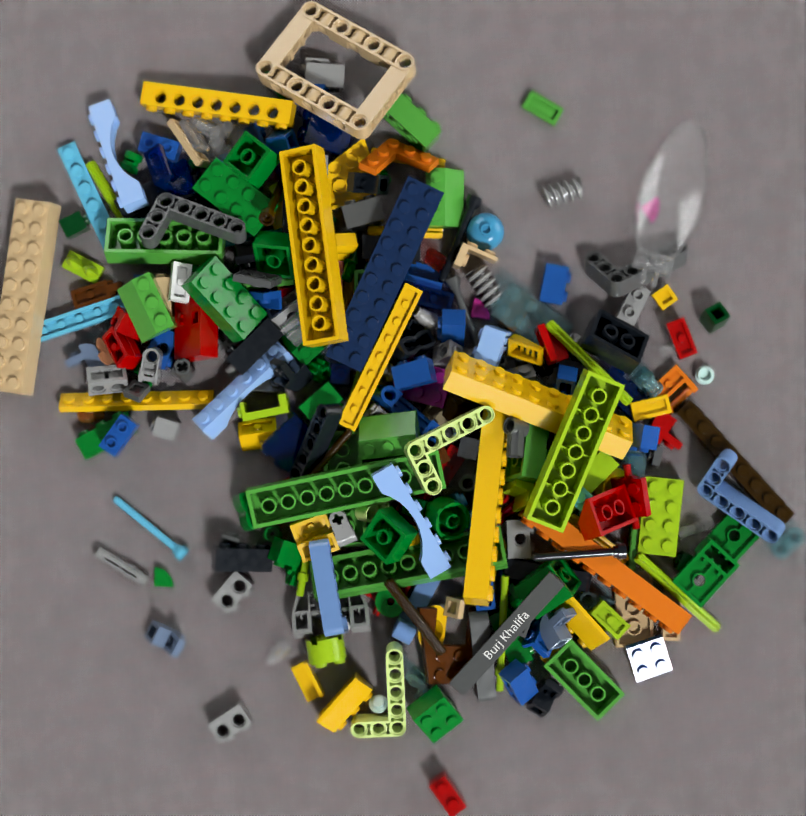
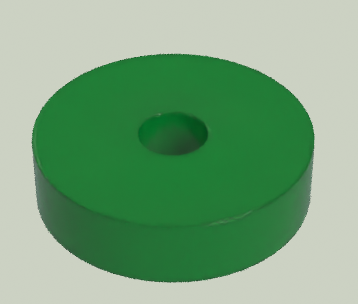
(384, 608)

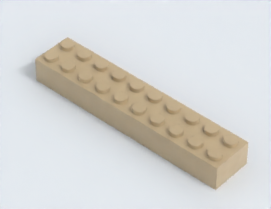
(26, 292)

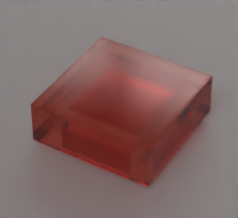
(434, 259)

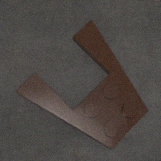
(444, 667)

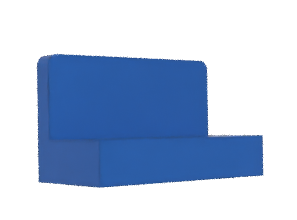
(424, 275)

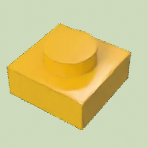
(664, 297)

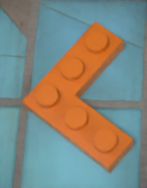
(392, 150)

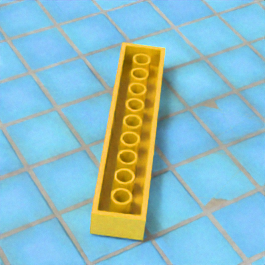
(313, 246)
(524, 399)
(486, 512)

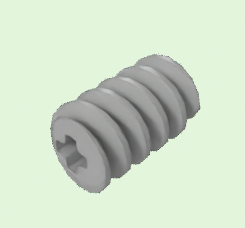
(563, 192)
(485, 285)

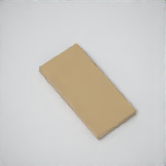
(640, 625)

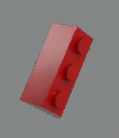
(606, 513)

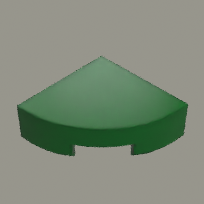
(162, 578)

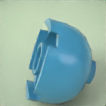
(485, 231)

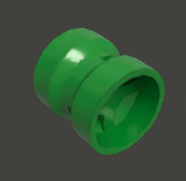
(128, 166)

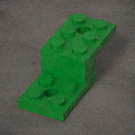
(714, 560)

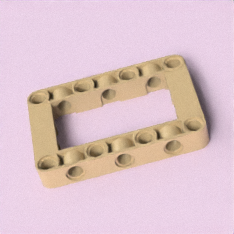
(316, 99)

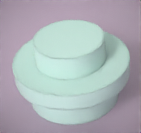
(704, 375)
(378, 703)

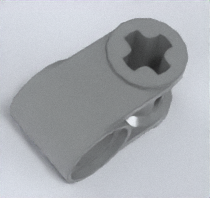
(150, 367)
(342, 531)

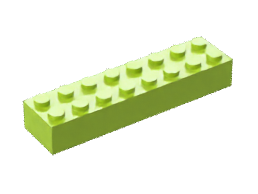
(573, 450)

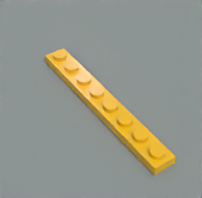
(380, 356)
(153, 401)

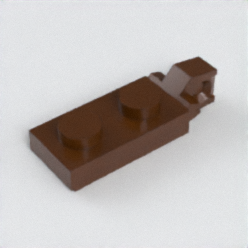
(95, 293)

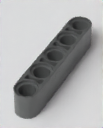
(479, 634)

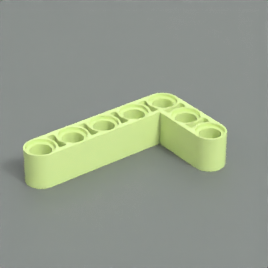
(441, 441)
(394, 698)

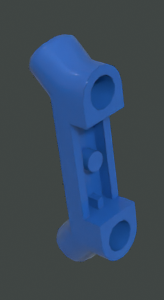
(394, 402)

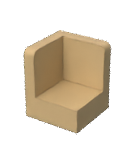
(454, 607)

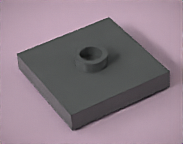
(257, 278)

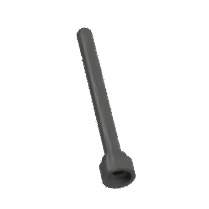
(454, 284)

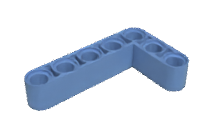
(736, 504)
(326, 587)
(404, 628)

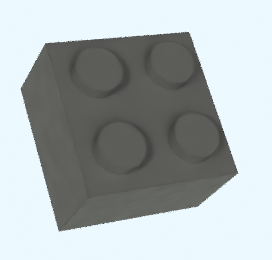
(363, 213)

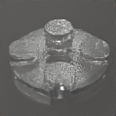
(217, 136)

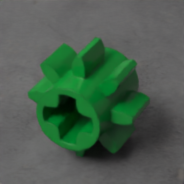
(320, 370)

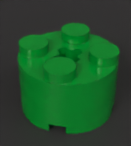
(447, 517)

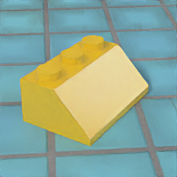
(584, 626)
(345, 703)

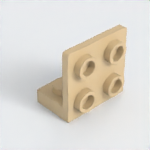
(471, 248)

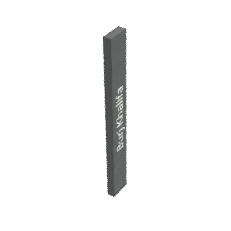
(507, 633)

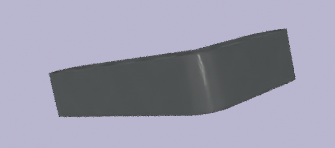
(189, 218)
(623, 280)

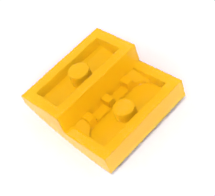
(312, 529)

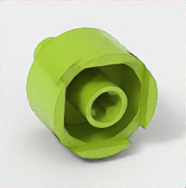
(326, 650)

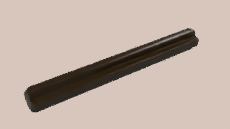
(414, 616)

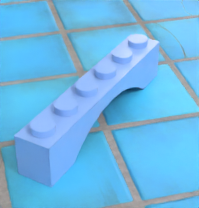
(106, 122)
(216, 414)
(431, 555)

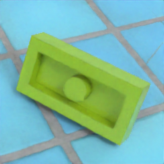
(83, 267)

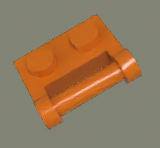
(672, 381)

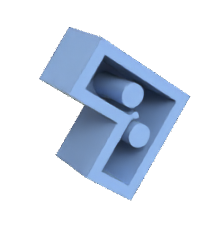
(491, 344)

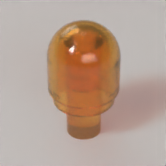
(89, 417)

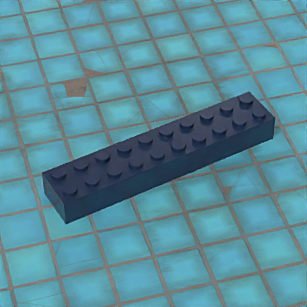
(386, 271)

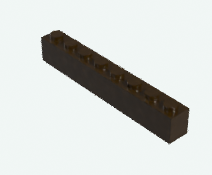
(742, 471)

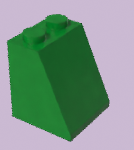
(562, 571)

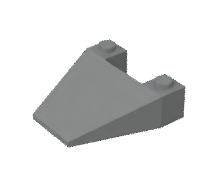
(307, 608)

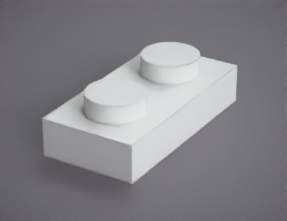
(179, 274)

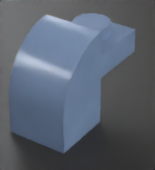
(88, 353)
(553, 628)
(166, 638)

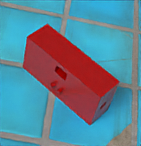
(196, 333)

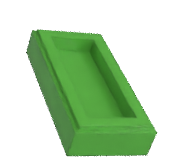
(542, 108)

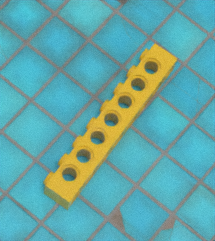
(153, 91)

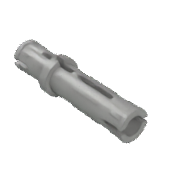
(128, 570)

